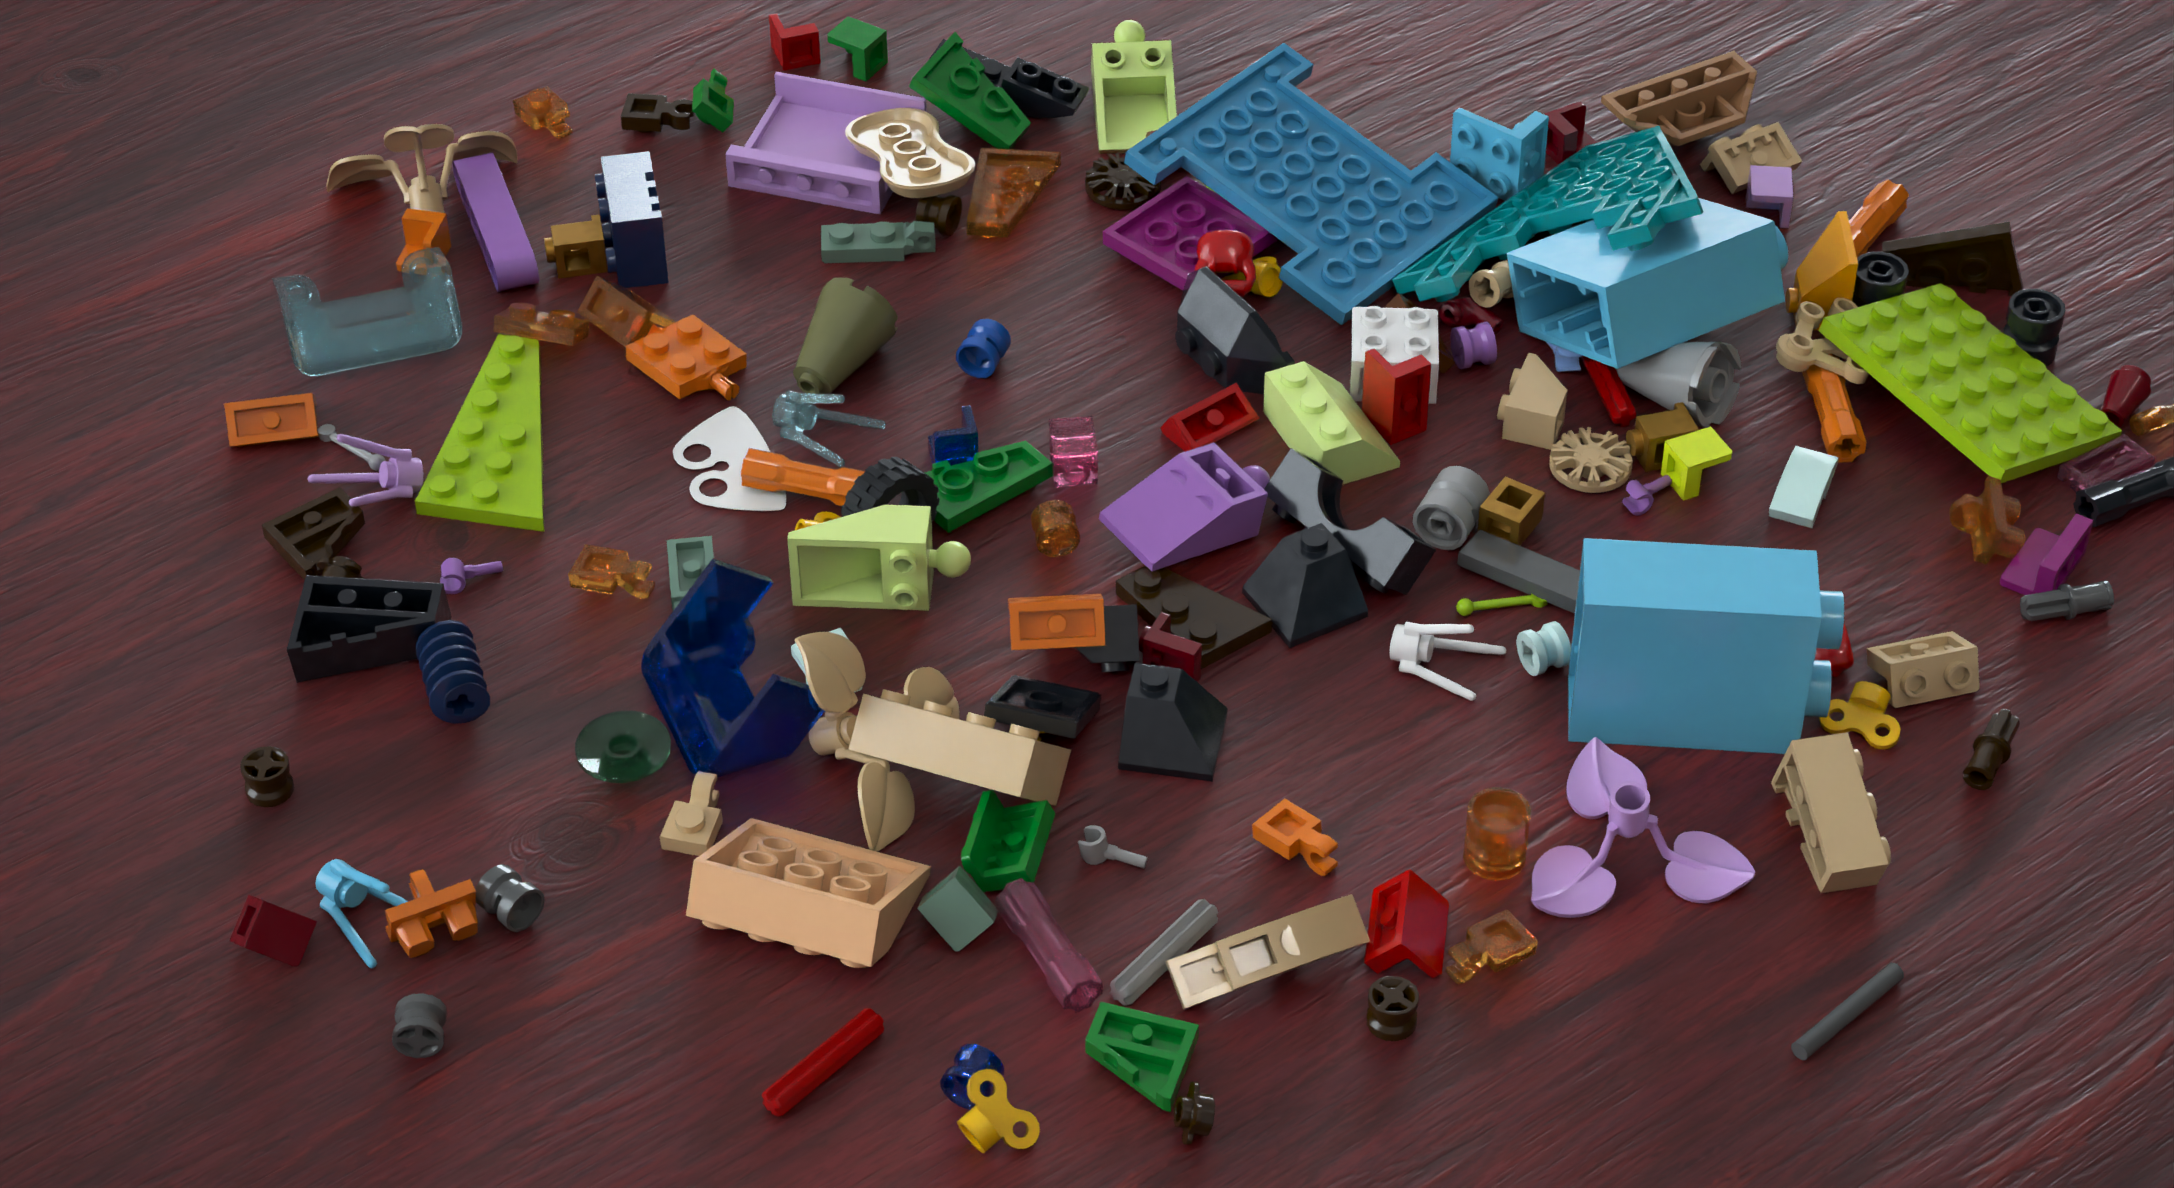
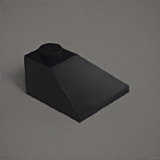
(1307, 586)
(1120, 640)
(1170, 725)

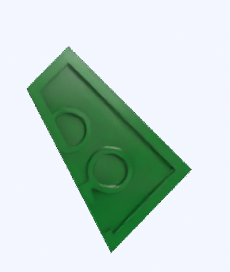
(966, 94)
(986, 481)

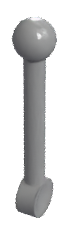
(328, 433)

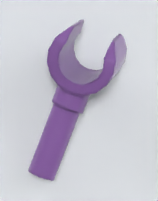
(1641, 495)
(454, 573)

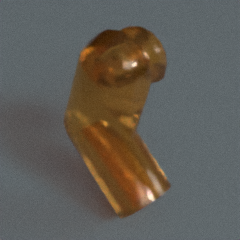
(2152, 419)

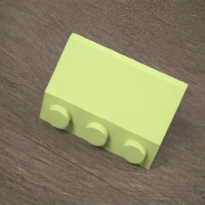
(1325, 422)

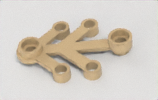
(1799, 351)

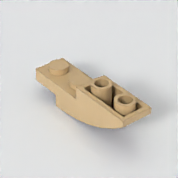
(1267, 951)

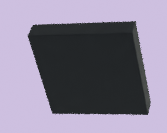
(1043, 706)

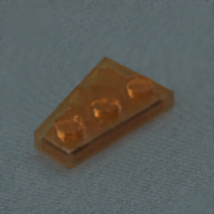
(1007, 187)

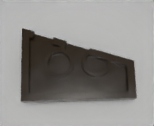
(1964, 257)
(1194, 610)

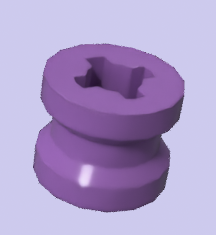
(1473, 345)

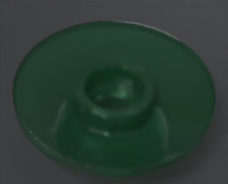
(623, 746)

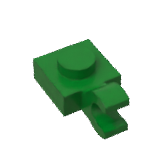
(712, 103)

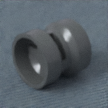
(502, 894)

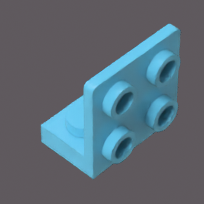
(1499, 156)

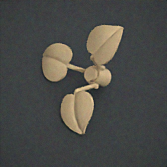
(424, 191)
(833, 675)

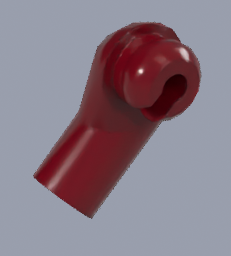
(1467, 312)

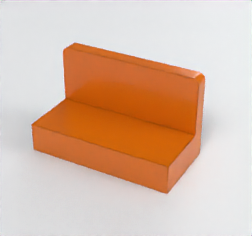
(271, 420)
(1056, 621)

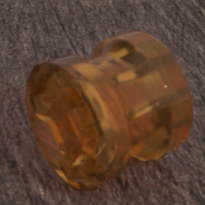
(1055, 528)

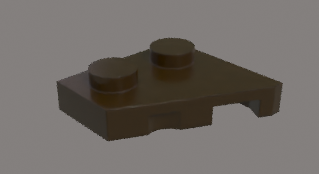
(314, 531)

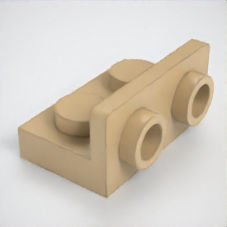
(1754, 147)
(1926, 668)

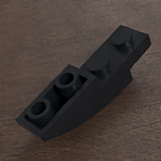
(1033, 88)

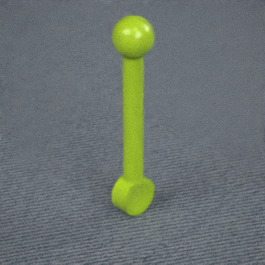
(1466, 606)

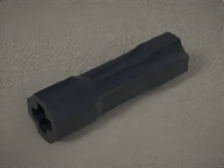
(2114, 498)

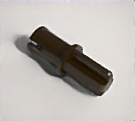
(1991, 750)

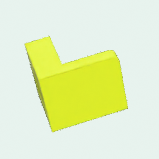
(1688, 455)

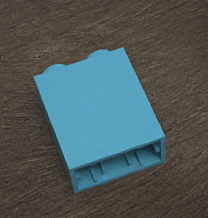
(1652, 298)
(1699, 645)

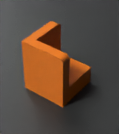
(424, 231)

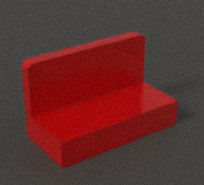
(1396, 395)
(1405, 923)

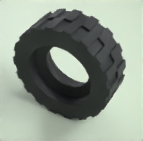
(885, 481)

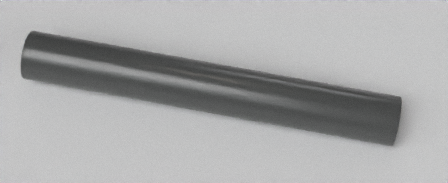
(1847, 1011)

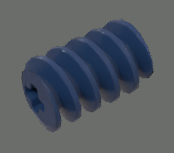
(452, 672)

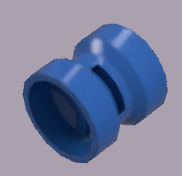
(987, 343)

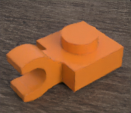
(1294, 831)

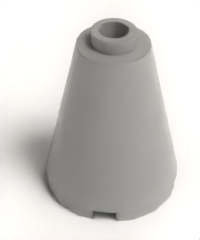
(1691, 374)

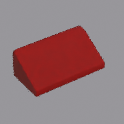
(1210, 419)

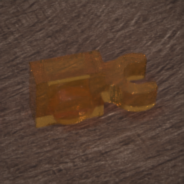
(544, 108)
(606, 568)
(1495, 942)

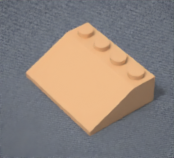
(805, 892)

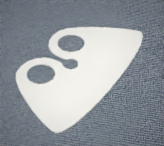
(728, 438)

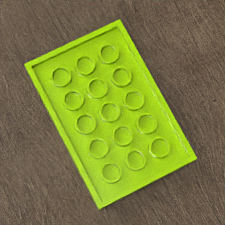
(1970, 382)

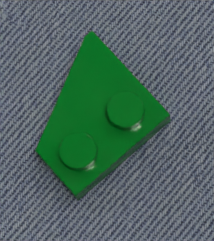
(1143, 1050)

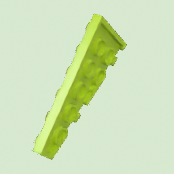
(495, 447)

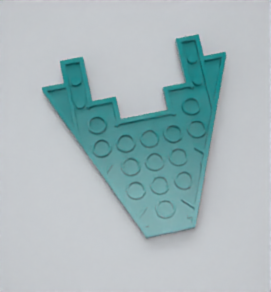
(1616, 182)

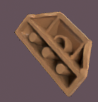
(1688, 100)

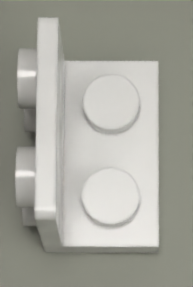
(1397, 336)

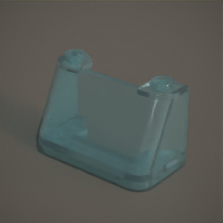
(375, 325)

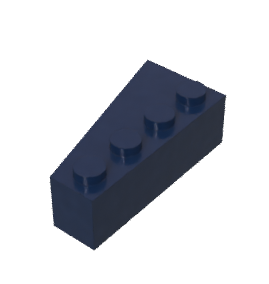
(632, 220)

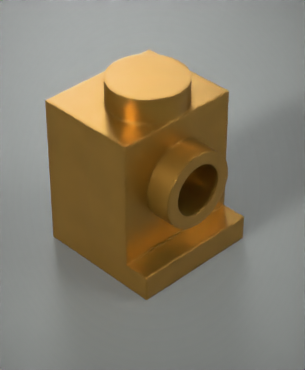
(577, 248)
(1653, 430)
(1511, 511)

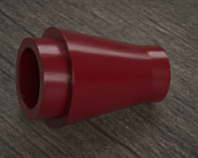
(2125, 393)

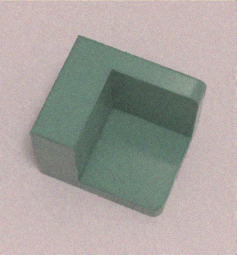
(958, 909)

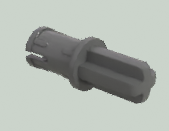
(2067, 601)

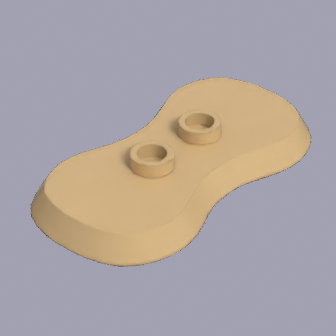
(910, 152)

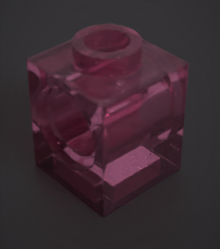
(1073, 451)

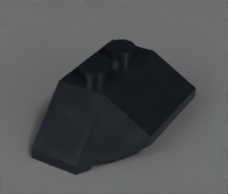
(1226, 334)

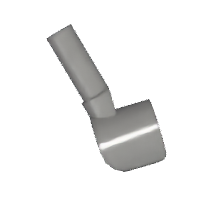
(1097, 849)

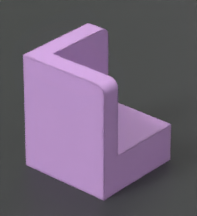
(1771, 189)

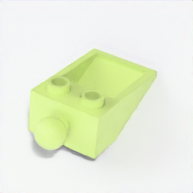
(1131, 87)
(871, 560)

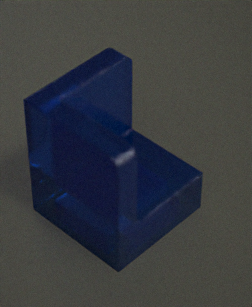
(955, 444)

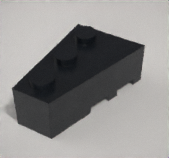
(360, 623)

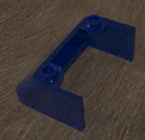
(699, 681)

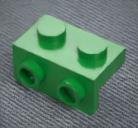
(1006, 841)

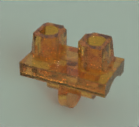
(1989, 521)

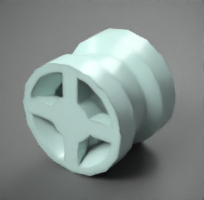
(1543, 648)

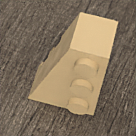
(1833, 811)

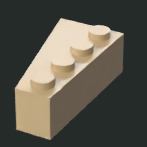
(959, 748)

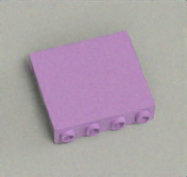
(804, 149)

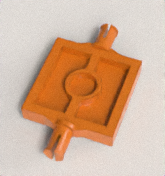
(688, 358)

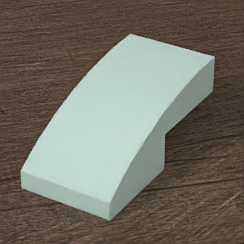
(1803, 486)

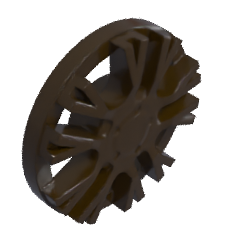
(1119, 182)

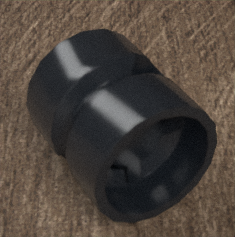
(1879, 277)
(2035, 322)

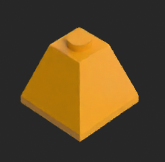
(1827, 270)

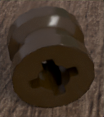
(942, 211)
(267, 776)
(1392, 1008)

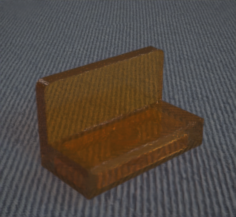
(620, 311)

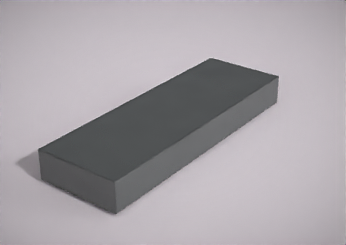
(1521, 569)

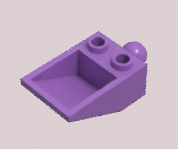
(1189, 507)

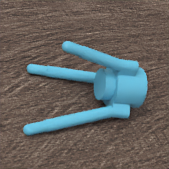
(348, 888)

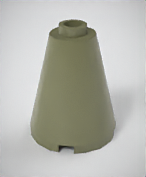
(842, 335)

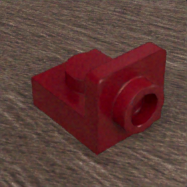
(1170, 650)

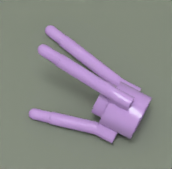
(400, 474)

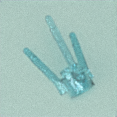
(796, 413)

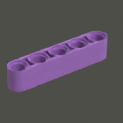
(495, 222)

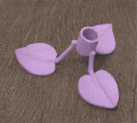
(1606, 783)

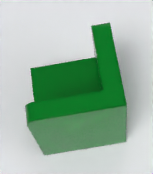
(865, 44)

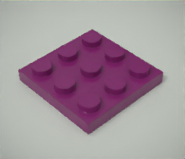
(1167, 229)

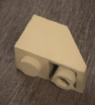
(1535, 405)

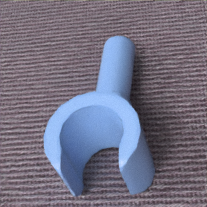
(1565, 360)

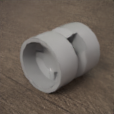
(1450, 507)

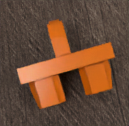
(411, 920)

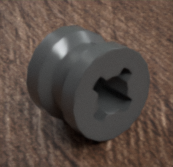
(419, 1025)

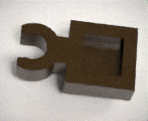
(651, 112)

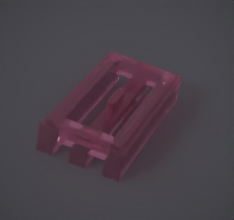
(2111, 468)

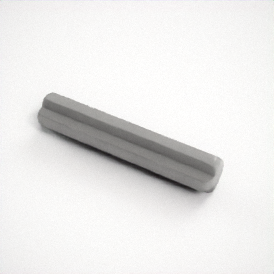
(1170, 944)

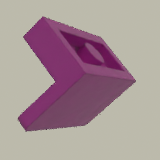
(2047, 558)

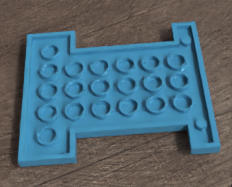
(1314, 183)

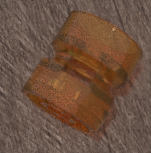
(1497, 833)

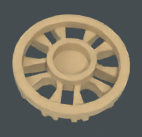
(1591, 460)

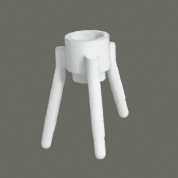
(1416, 642)

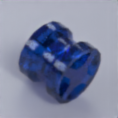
(967, 1062)

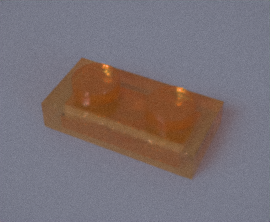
(554, 327)

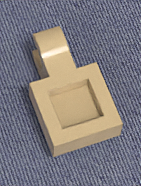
(694, 825)

